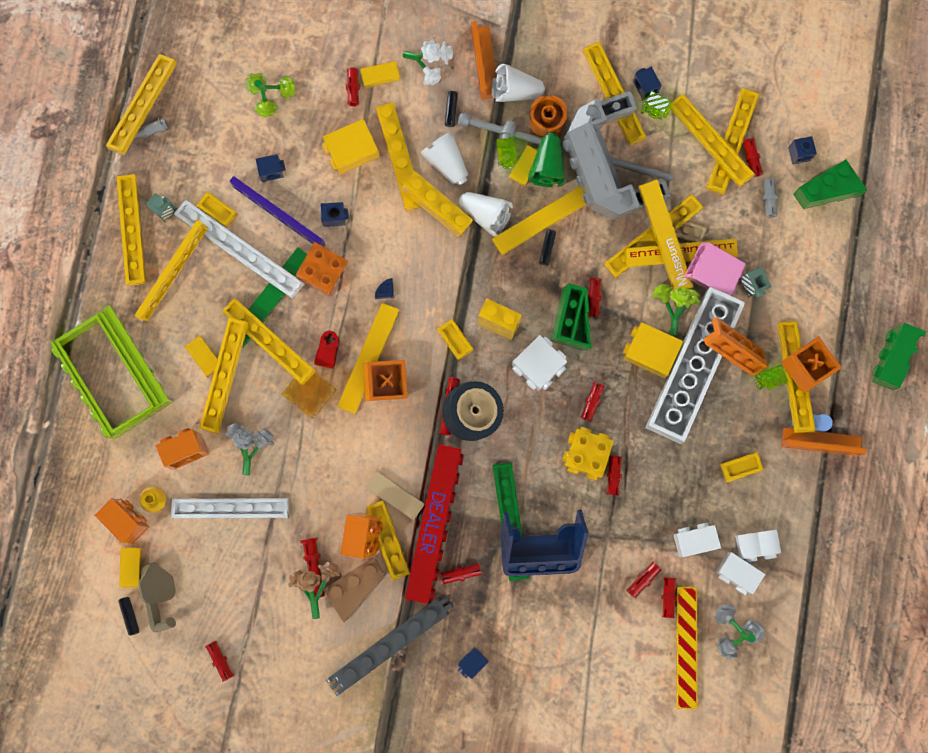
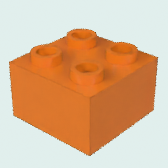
(321, 269)
(811, 364)
(385, 380)
(181, 449)
(122, 520)
(361, 535)

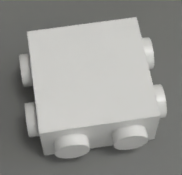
(539, 363)

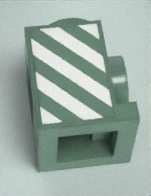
(161, 206)
(755, 282)

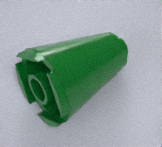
(548, 163)

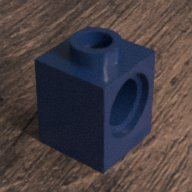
(646, 81)
(802, 150)
(270, 168)
(328, 208)
(472, 663)

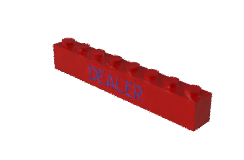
(433, 524)

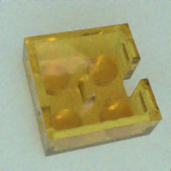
(311, 395)

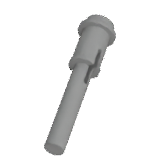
(152, 128)

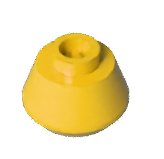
(152, 499)

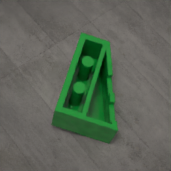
(831, 186)
(572, 319)
(896, 356)

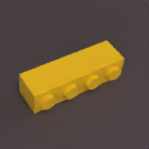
(436, 204)

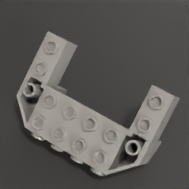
(593, 162)

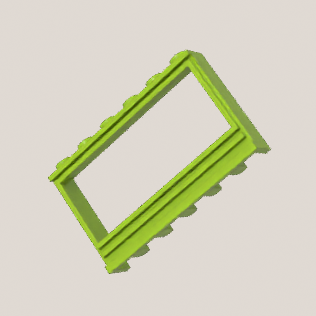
(131, 358)

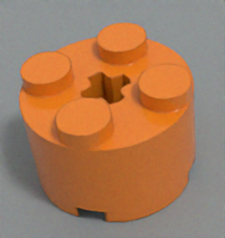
(540, 112)

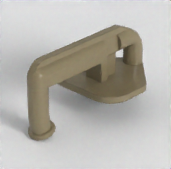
(155, 587)

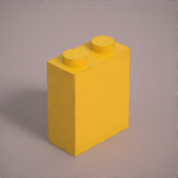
(350, 147)
(499, 319)
(652, 349)

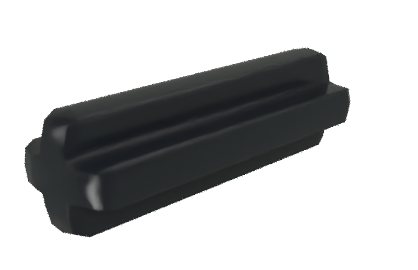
(451, 109)
(547, 247)
(128, 616)

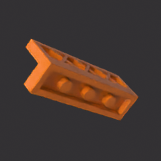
(484, 58)
(736, 348)
(823, 442)

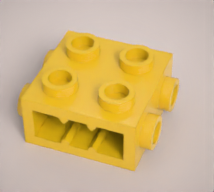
(587, 453)

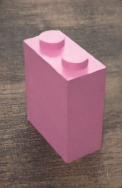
(715, 269)

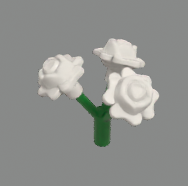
(431, 52)

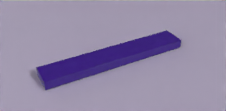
(276, 212)

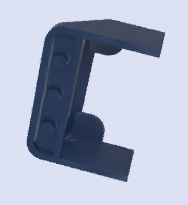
(543, 553)

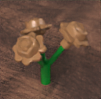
(309, 580)

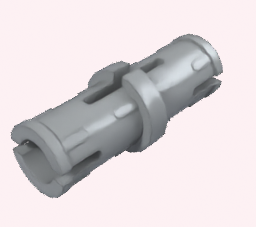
(770, 198)

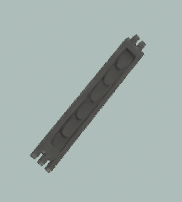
(390, 645)

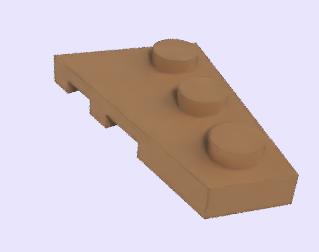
(352, 588)

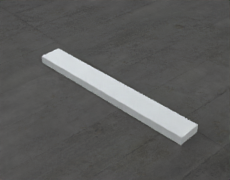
(241, 250)

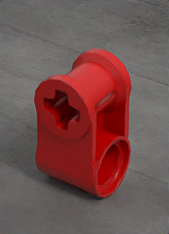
(327, 354)

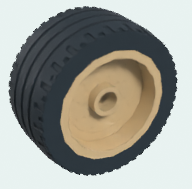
(459, 415)

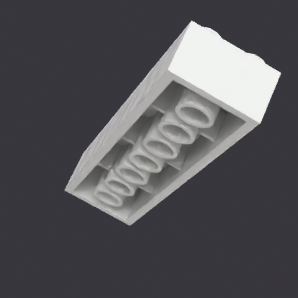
(692, 368)

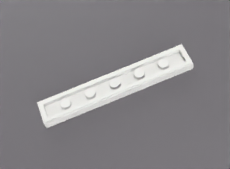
(230, 508)

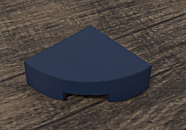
(385, 290)

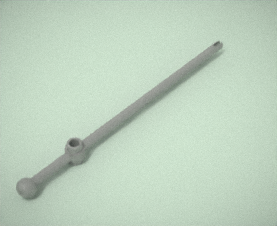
(510, 131)

